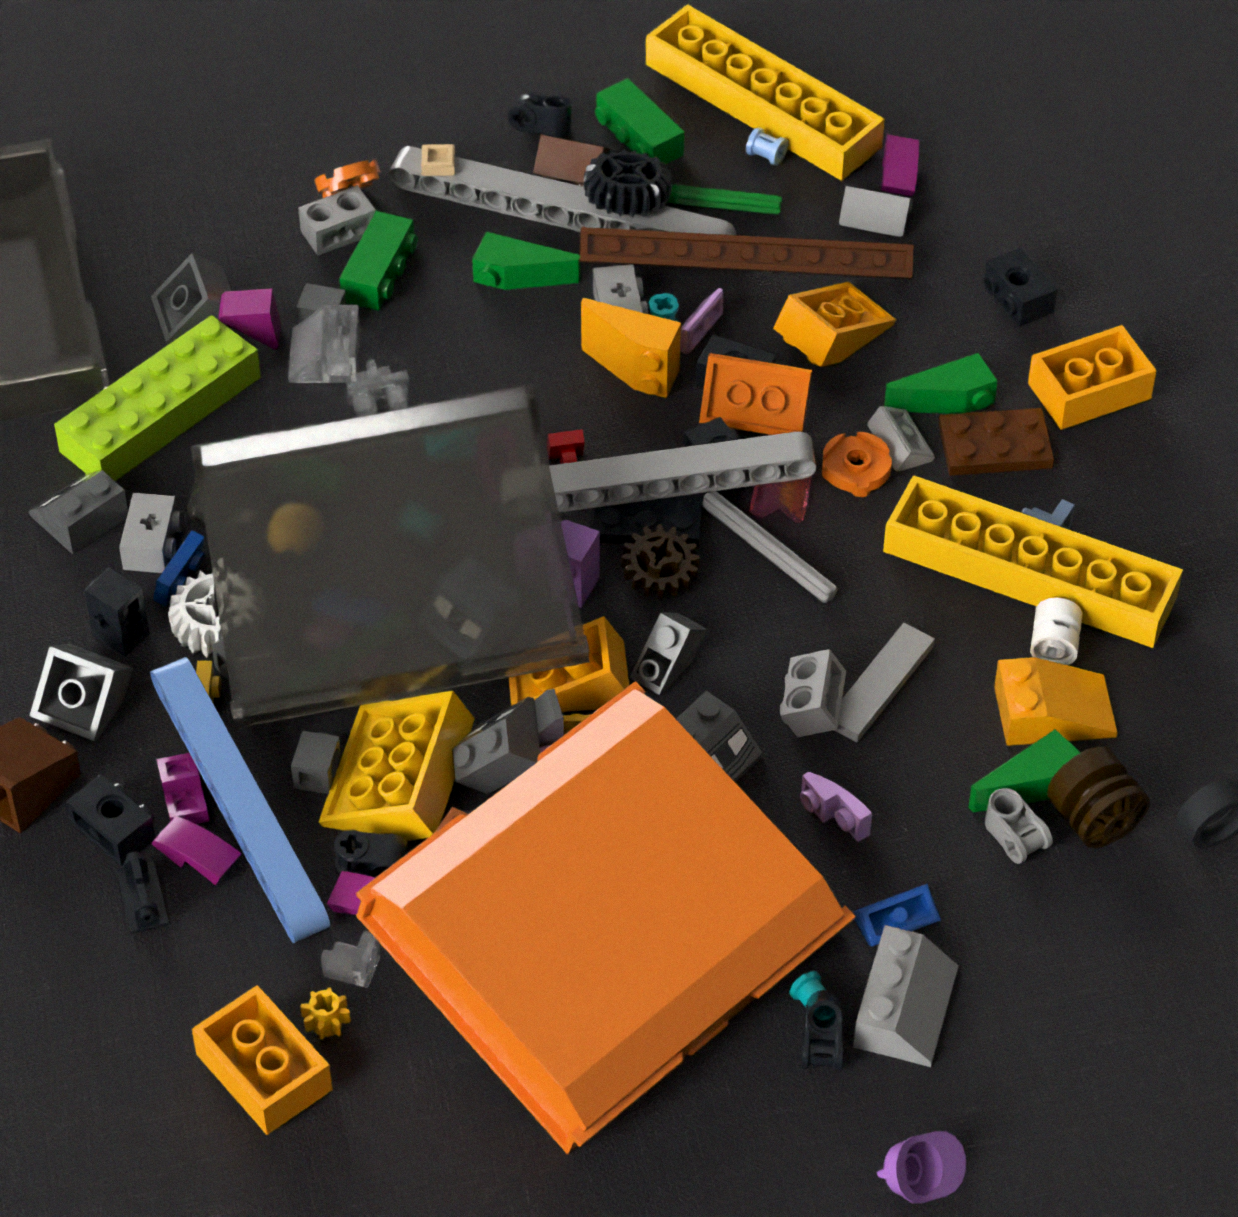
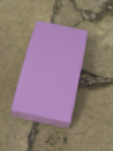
(831, 801)

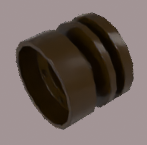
(1098, 797)

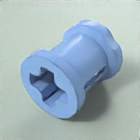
(767, 146)

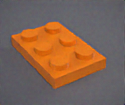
(755, 395)

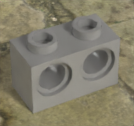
(335, 220)
(813, 693)

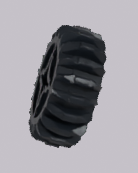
(627, 183)

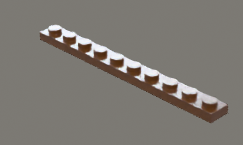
(746, 253)

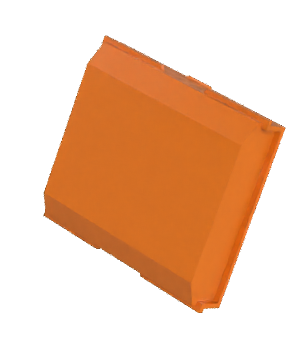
(602, 915)

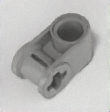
(1019, 830)

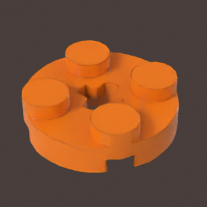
(355, 174)
(851, 477)

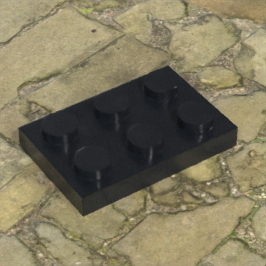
(622, 520)

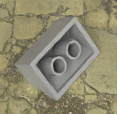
(905, 998)

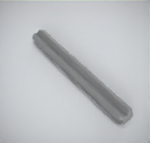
(769, 546)

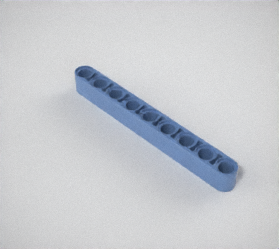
(240, 800)

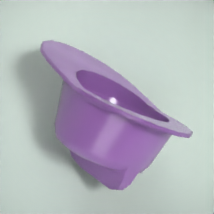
(925, 1166)

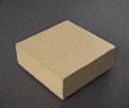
(438, 160)

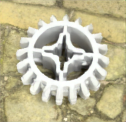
(194, 614)

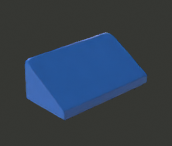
(903, 911)

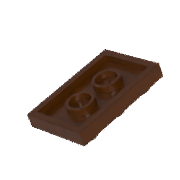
(995, 441)

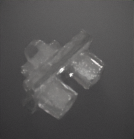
(375, 385)

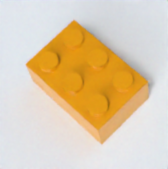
(1091, 377)
(262, 1059)

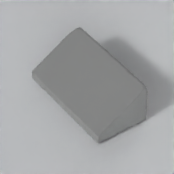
(901, 436)

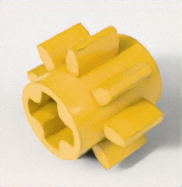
(325, 1013)

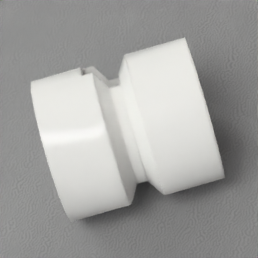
(1056, 631)

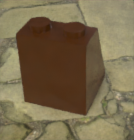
(32, 771)

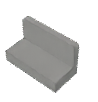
(875, 211)

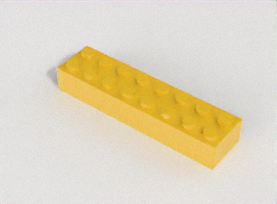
(765, 91)
(1032, 559)

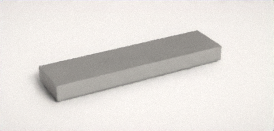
(882, 680)

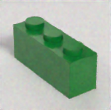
(639, 122)
(378, 260)

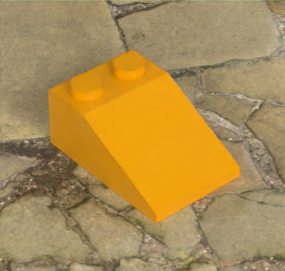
(831, 322)
(632, 345)
(585, 684)
(1048, 696)

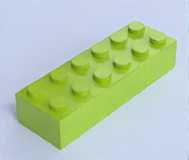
(158, 400)

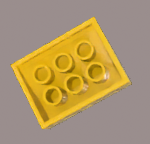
(398, 766)

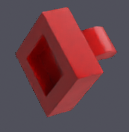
(565, 445)

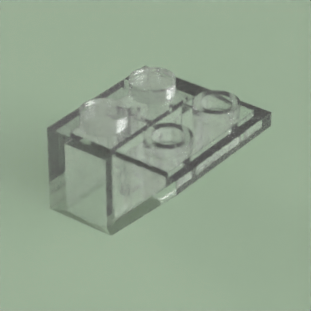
(326, 346)

